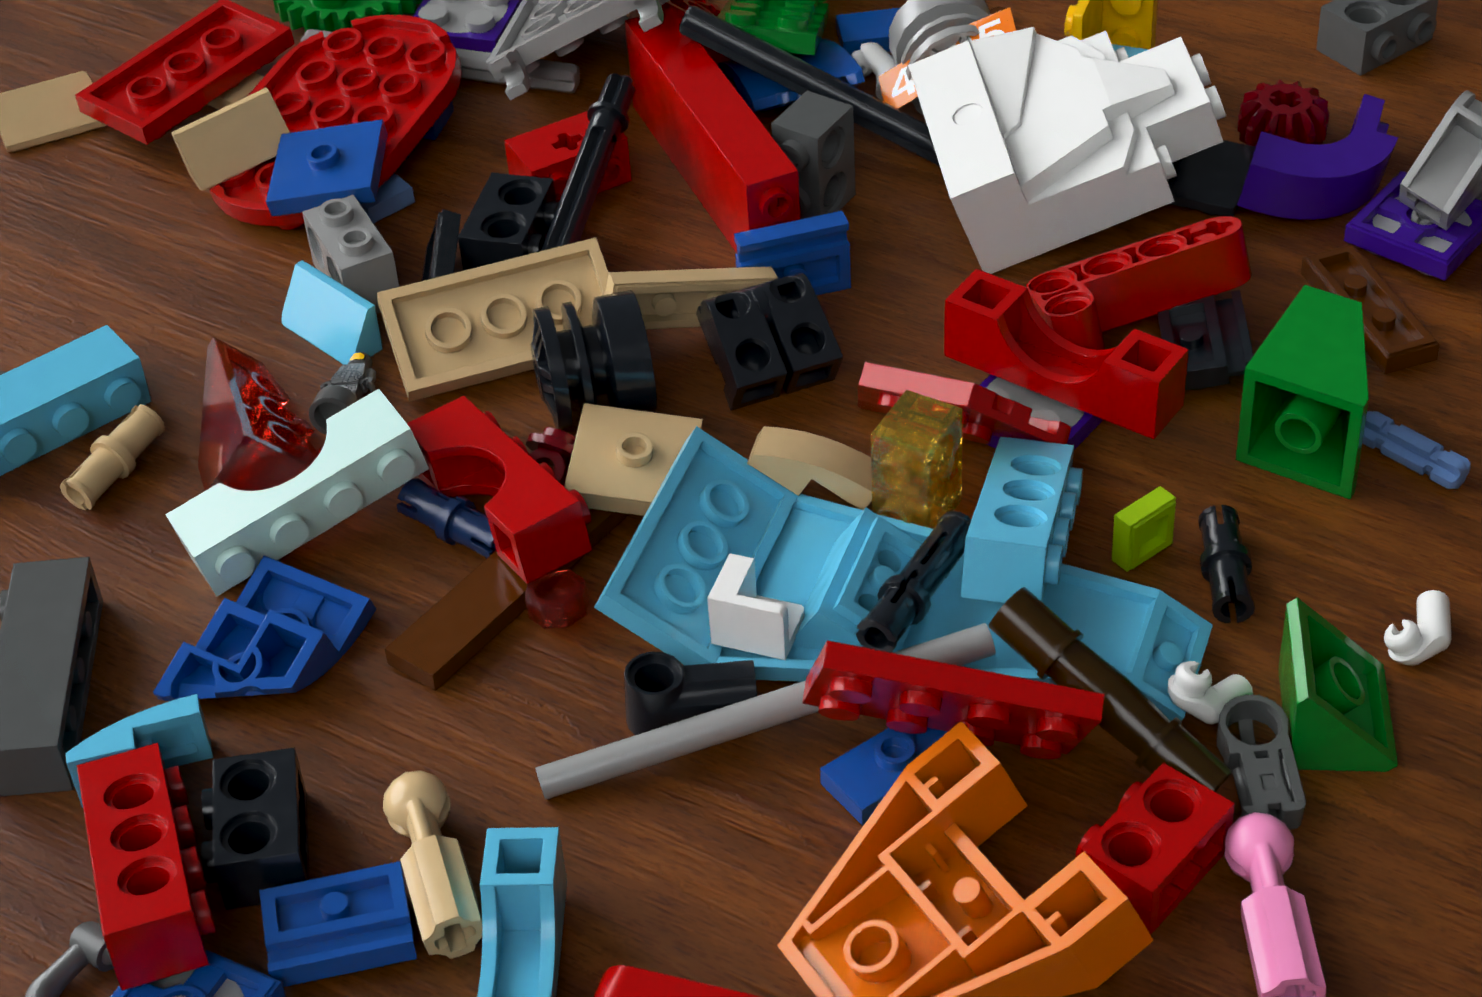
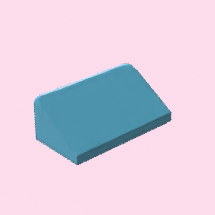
(330, 315)

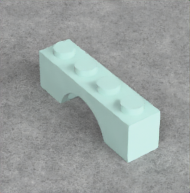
(362, 459)

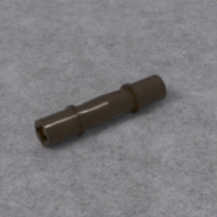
(1127, 713)

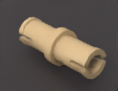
(112, 457)

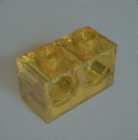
(917, 460)

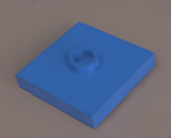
(327, 166)

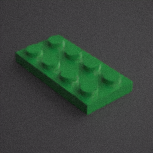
(787, 24)

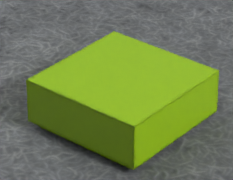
(1143, 529)

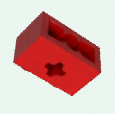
(553, 150)

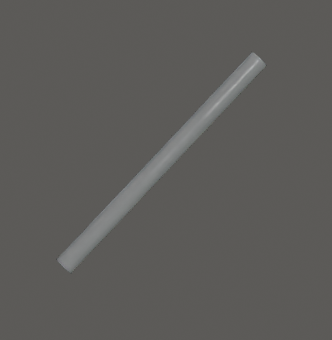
(728, 722)

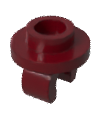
(552, 448)

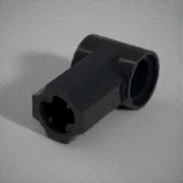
(666, 692)

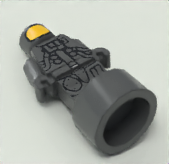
(343, 389)

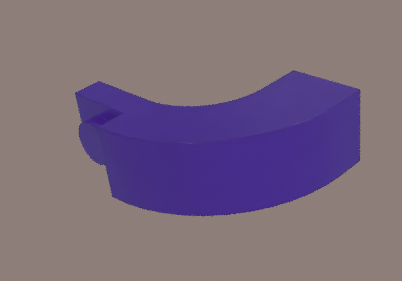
(1323, 179)

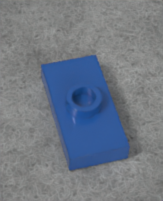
(870, 769)

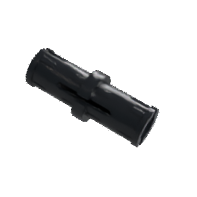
(1226, 564)

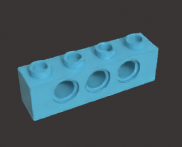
(1021, 520)

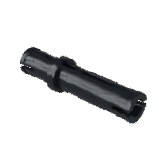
(906, 596)

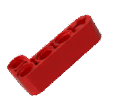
(1141, 279)

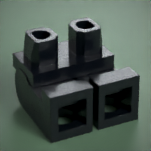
(769, 340)

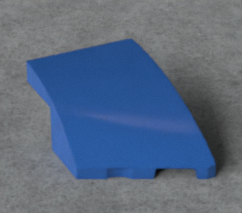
(764, 94)
(271, 639)

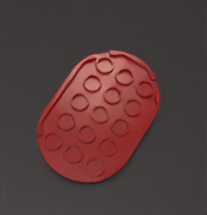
(375, 71)

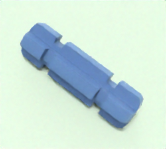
(1415, 451)

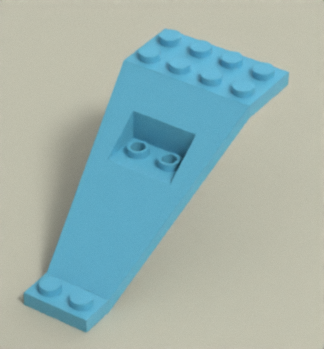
(834, 565)

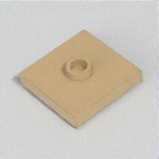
(624, 456)

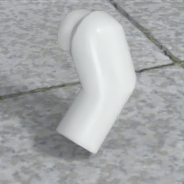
(874, 59)
(1425, 638)
(1197, 696)

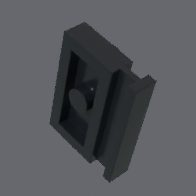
(1215, 339)

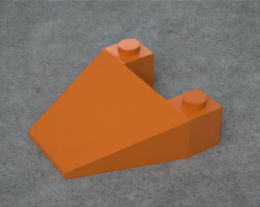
(932, 917)

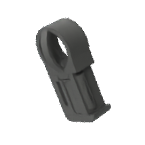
(1263, 773)

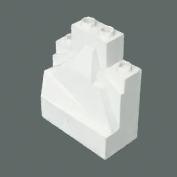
(1060, 135)

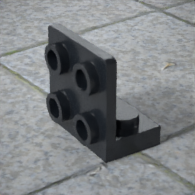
(1212, 178)

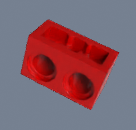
(1160, 841)

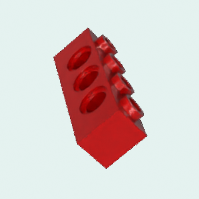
(141, 866)

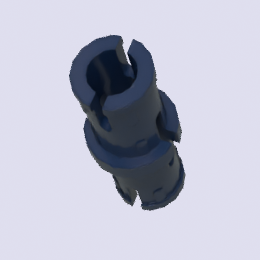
(450, 517)

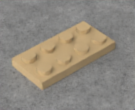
(481, 319)

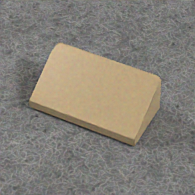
(44, 112)
(231, 139)

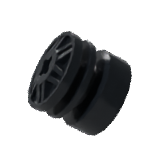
(594, 358)

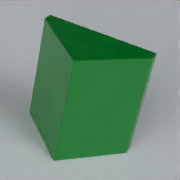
(1333, 697)

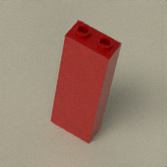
(709, 130)

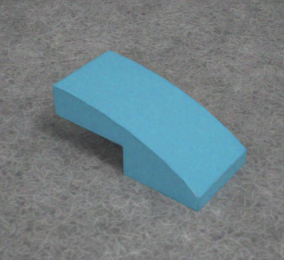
(174, 725)

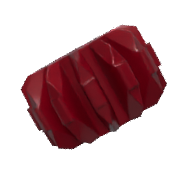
(1283, 112)

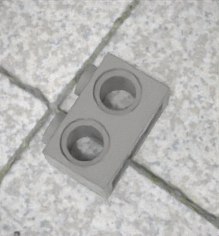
(350, 248)

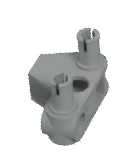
(1449, 166)

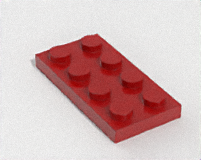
(184, 71)
(939, 695)

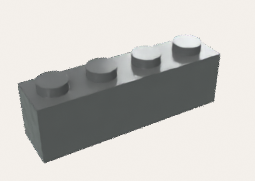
(45, 670)

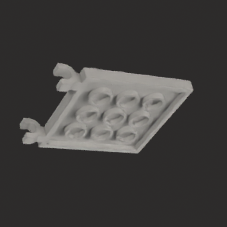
(558, 26)

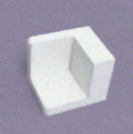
(746, 620)

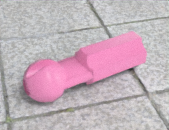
(1273, 916)

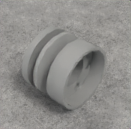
(931, 27)

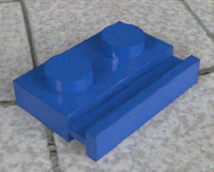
(807, 245)
(337, 924)

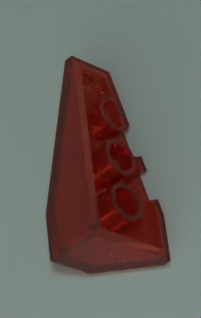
(246, 428)

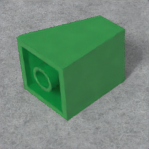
(1308, 394)

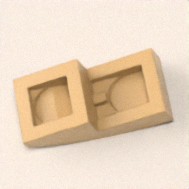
(798, 456)

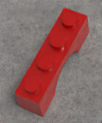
(1001, 333)
(532, 515)

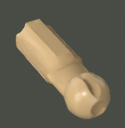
(434, 865)

